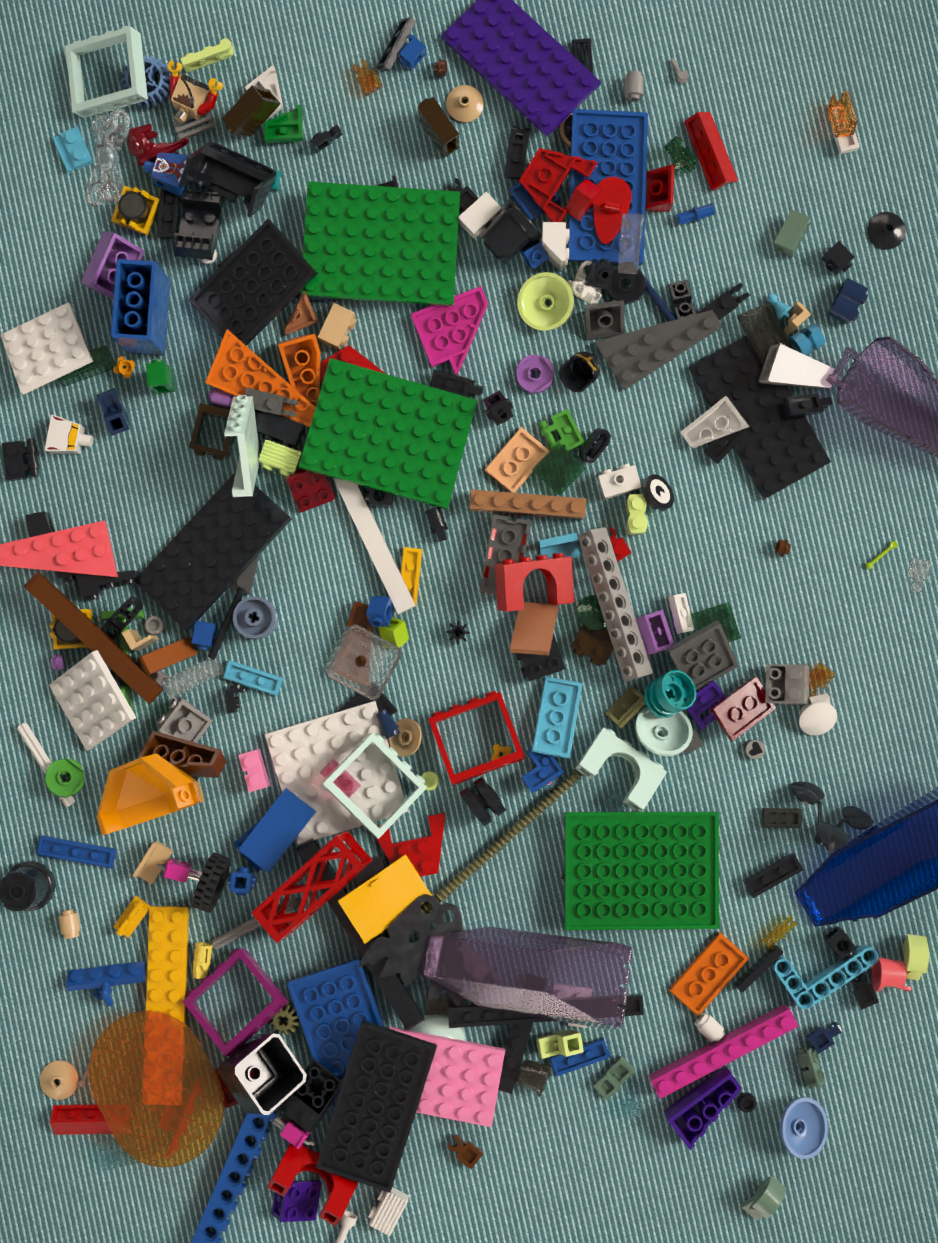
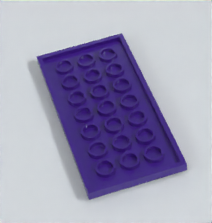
(521, 62)

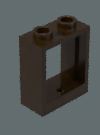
(202, 450)

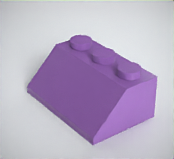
(102, 266)

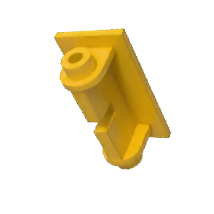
(131, 917)

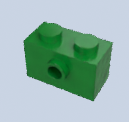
(159, 377)

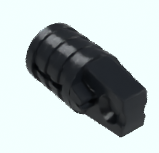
(437, 523)

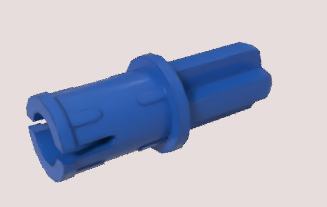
(695, 214)

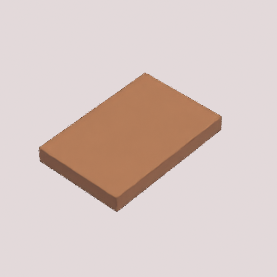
(534, 629)

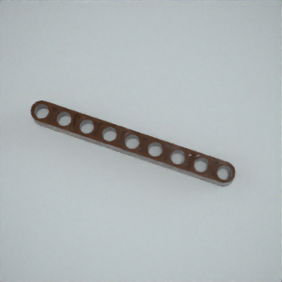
(93, 637)

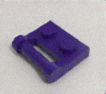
(704, 699)

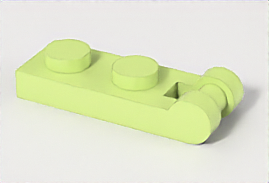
(207, 56)

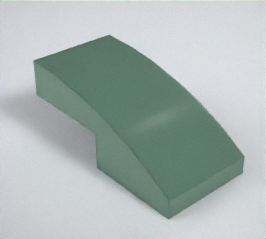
(613, 1077)

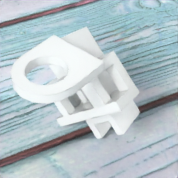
(582, 288)

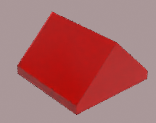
(660, 189)

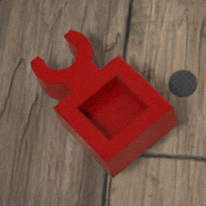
(619, 546)

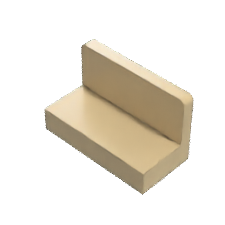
(136, 642)
(148, 869)

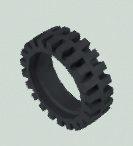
(211, 882)

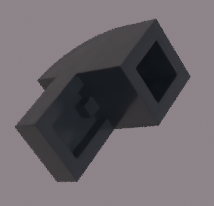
(371, 869)

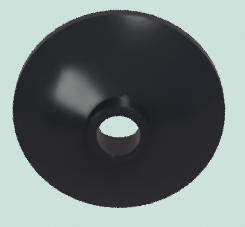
(880, 236)

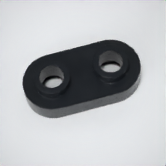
(594, 446)

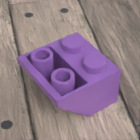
(654, 632)

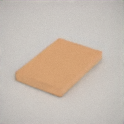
(516, 460)

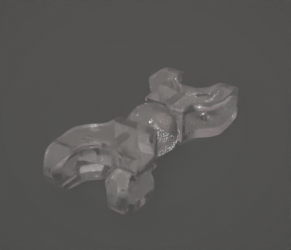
(105, 174)

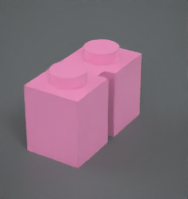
(256, 771)

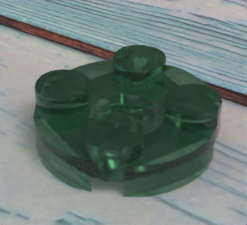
(682, 157)

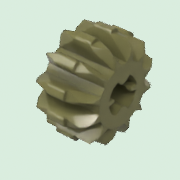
(285, 1025)

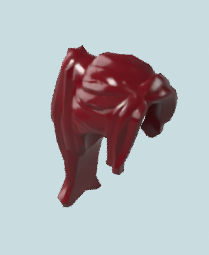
(145, 150)

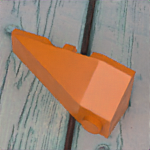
(302, 363)

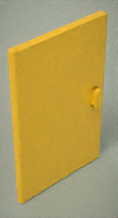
(382, 900)

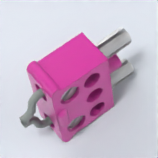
(179, 871)
(292, 1131)

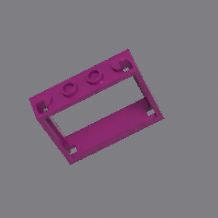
(253, 1026)

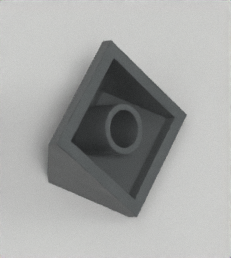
(604, 319)

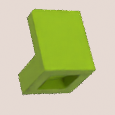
(395, 633)

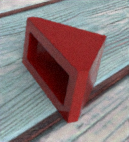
(582, 199)

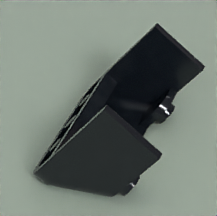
(231, 171)

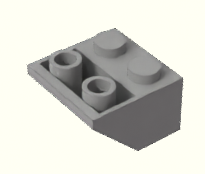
(787, 684)

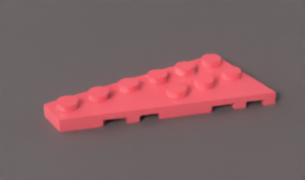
(71, 550)

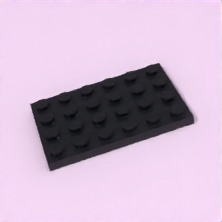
(253, 284)

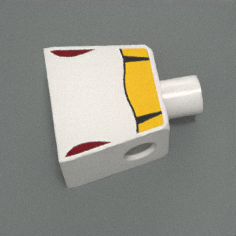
(66, 437)

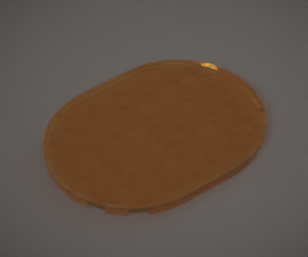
(156, 1088)

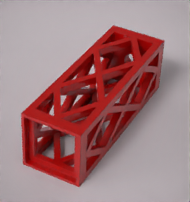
(275, 922)

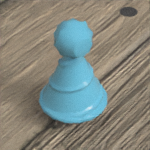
(781, 309)

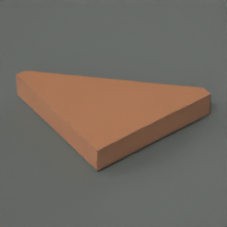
(301, 316)

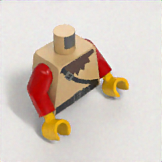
(190, 95)

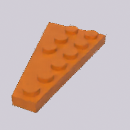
(240, 367)

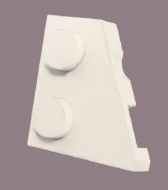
(268, 81)

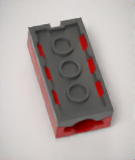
(505, 541)

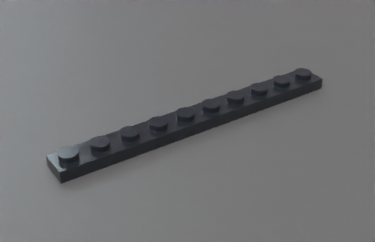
(481, 1016)

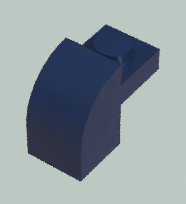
(114, 412)

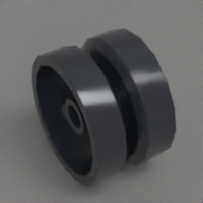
(484, 800)

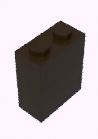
(251, 111)
(438, 126)

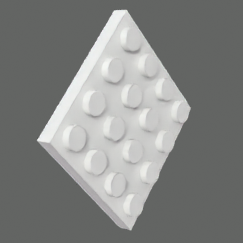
(46, 348)
(92, 700)

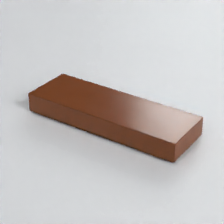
(168, 656)

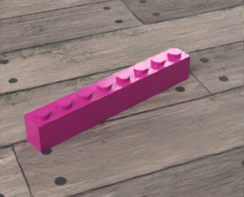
(723, 1052)

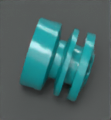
(670, 694)

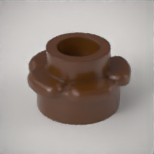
(440, 68)
(782, 547)

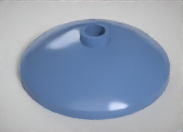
(803, 1128)

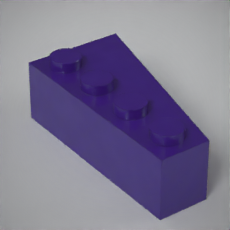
(701, 1105)

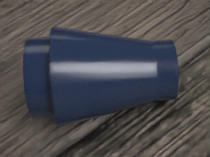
(387, 724)

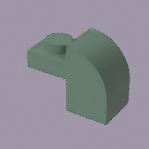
(767, 1199)

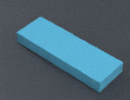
(253, 678)

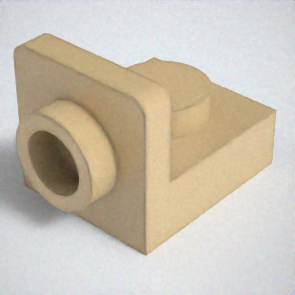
(799, 316)

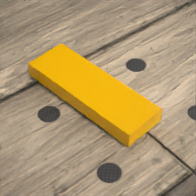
(411, 570)

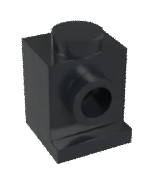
(600, 273)

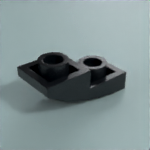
(681, 299)

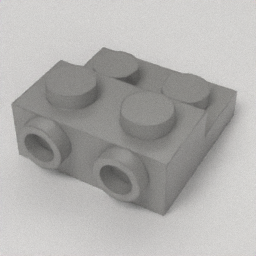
(183, 721)

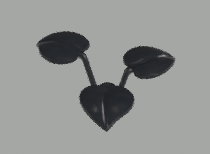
(827, 834)

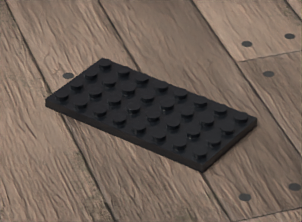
(776, 447)
(211, 552)
(376, 1106)

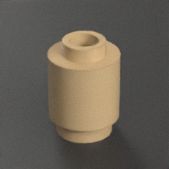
(69, 924)

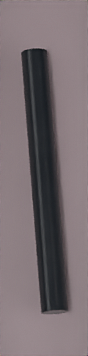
(226, 624)

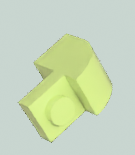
(915, 956)
(560, 1042)

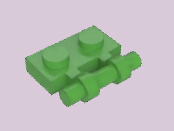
(566, 429)

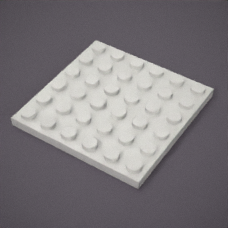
(308, 747)

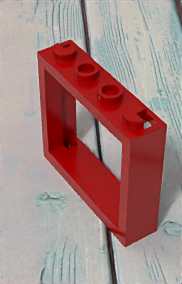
(486, 767)

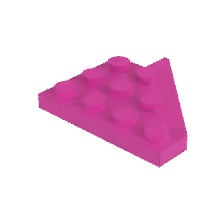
(449, 330)

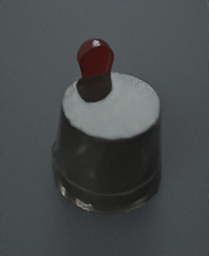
(534, 1076)

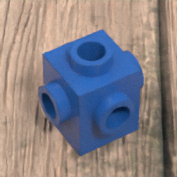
(237, 886)

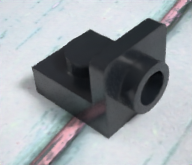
(233, 701)

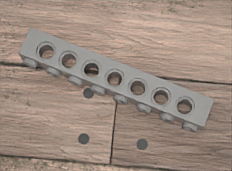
(615, 604)

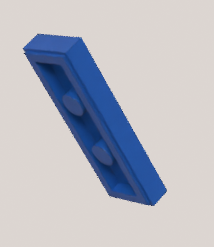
(593, 1052)

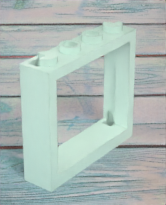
(115, 100)
(392, 755)

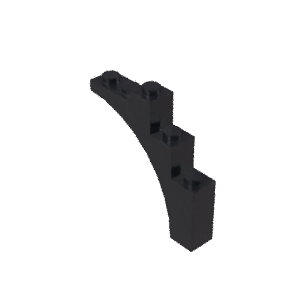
(89, 585)

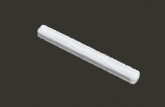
(39, 755)

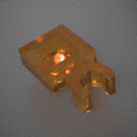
(368, 78)
(820, 677)

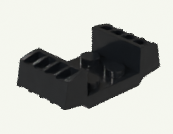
(198, 224)

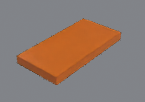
(708, 974)

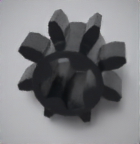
(462, 628)

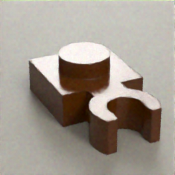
(467, 1153)

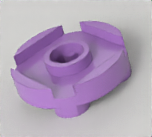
(535, 363)

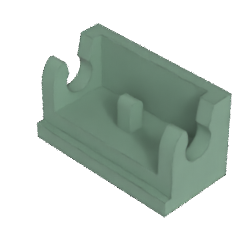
(792, 233)

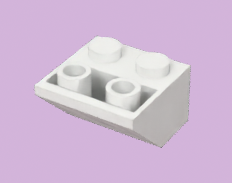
(554, 241)

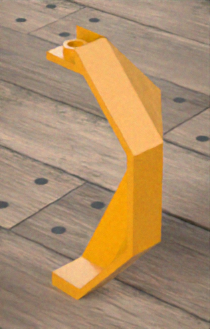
(145, 792)

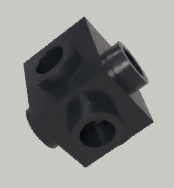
(498, 408)

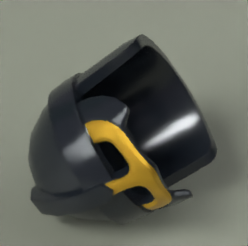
(580, 371)

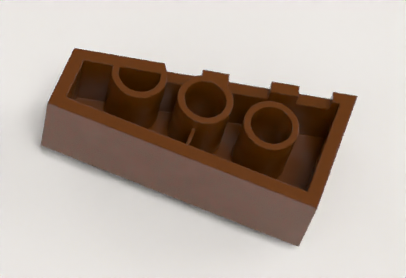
(188, 756)

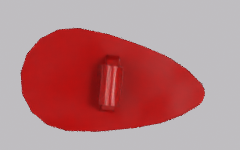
(609, 207)

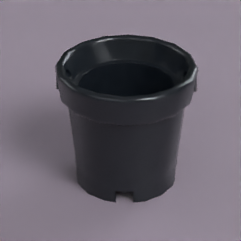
(509, 232)
(27, 887)

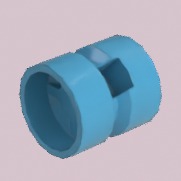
(809, 339)

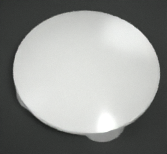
(817, 718)

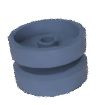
(244, 615)

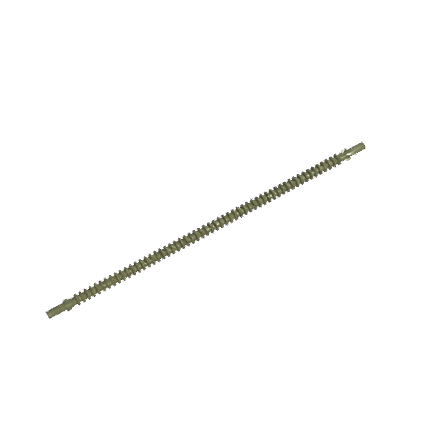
(502, 841)

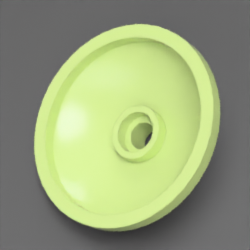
(533, 300)

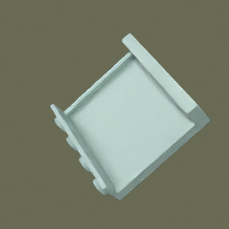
(242, 424)

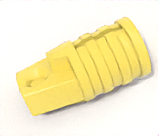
(202, 959)

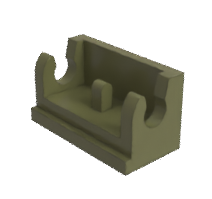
(625, 707)

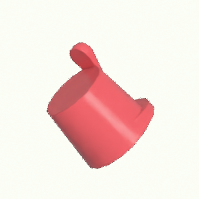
(888, 974)

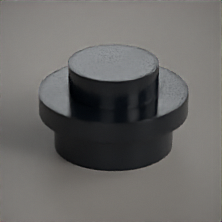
(746, 1102)

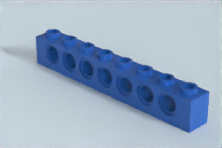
(227, 1182)

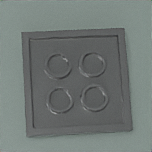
(704, 655)

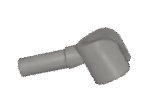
(681, 76)

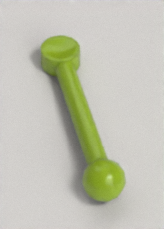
(892, 545)

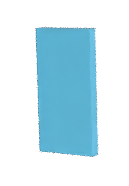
(557, 717)

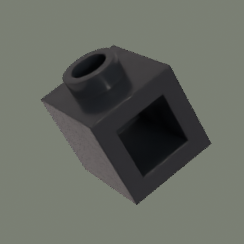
(838, 258)

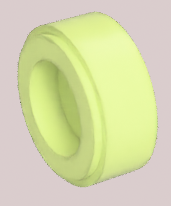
(431, 780)

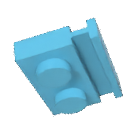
(73, 149)

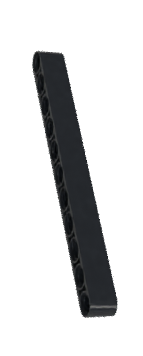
(392, 986)

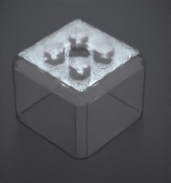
(380, 661)

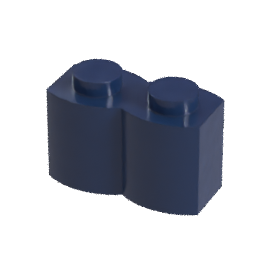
(847, 301)

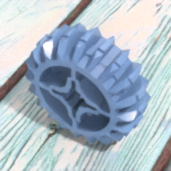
(156, 91)

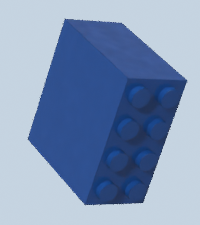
(140, 307)

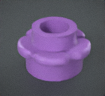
(57, 662)

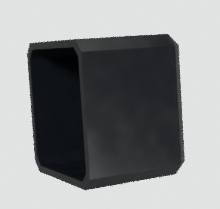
(276, 1076)

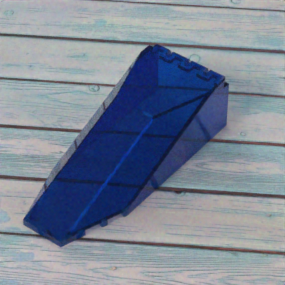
(877, 868)

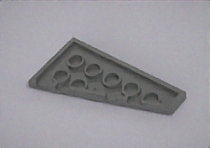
(647, 349)

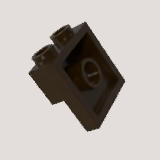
(593, 644)

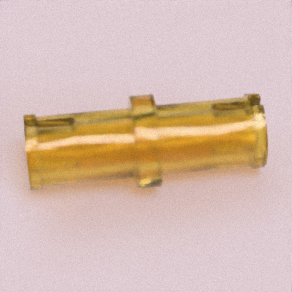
(779, 932)

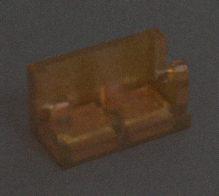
(842, 115)

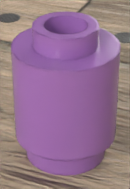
(220, 398)

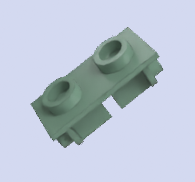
(813, 1074)

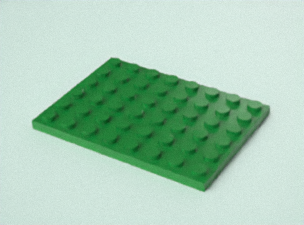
(381, 243)
(388, 434)
(641, 870)

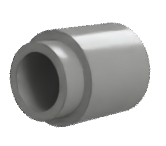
(634, 86)

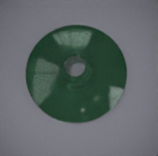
(588, 615)

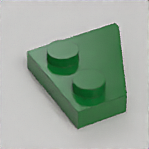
(285, 127)

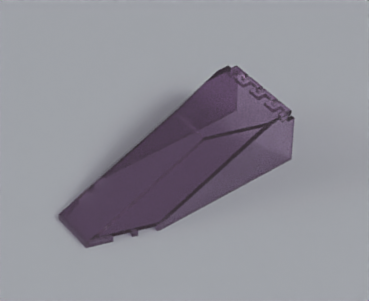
(534, 974)

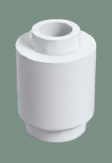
(709, 1027)

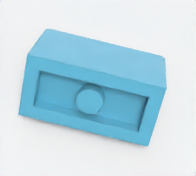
(562, 544)

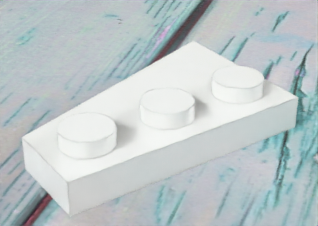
(714, 423)

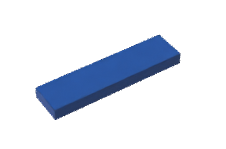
(76, 851)

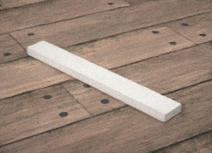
(375, 545)

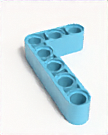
(824, 977)

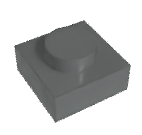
(694, 744)

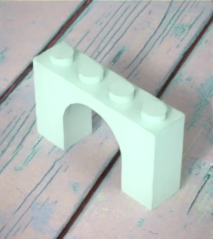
(647, 773)

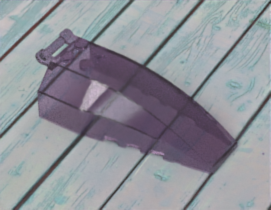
(890, 392)

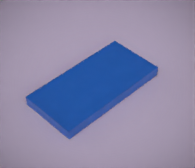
(277, 830)

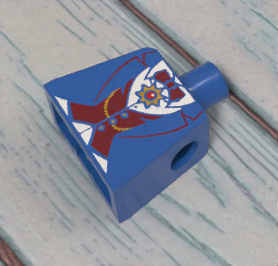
(167, 172)

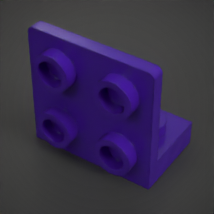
(298, 1203)

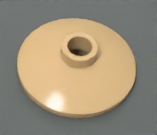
(464, 112)
(400, 743)
(65, 1073)

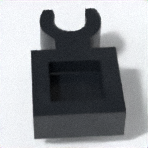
(324, 139)
(467, 196)
(864, 993)

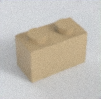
(337, 327)

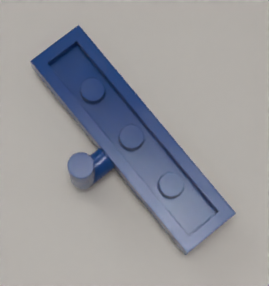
(106, 976)

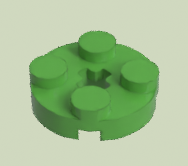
(53, 778)

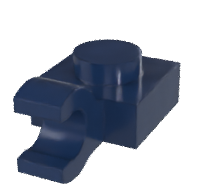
(822, 1039)

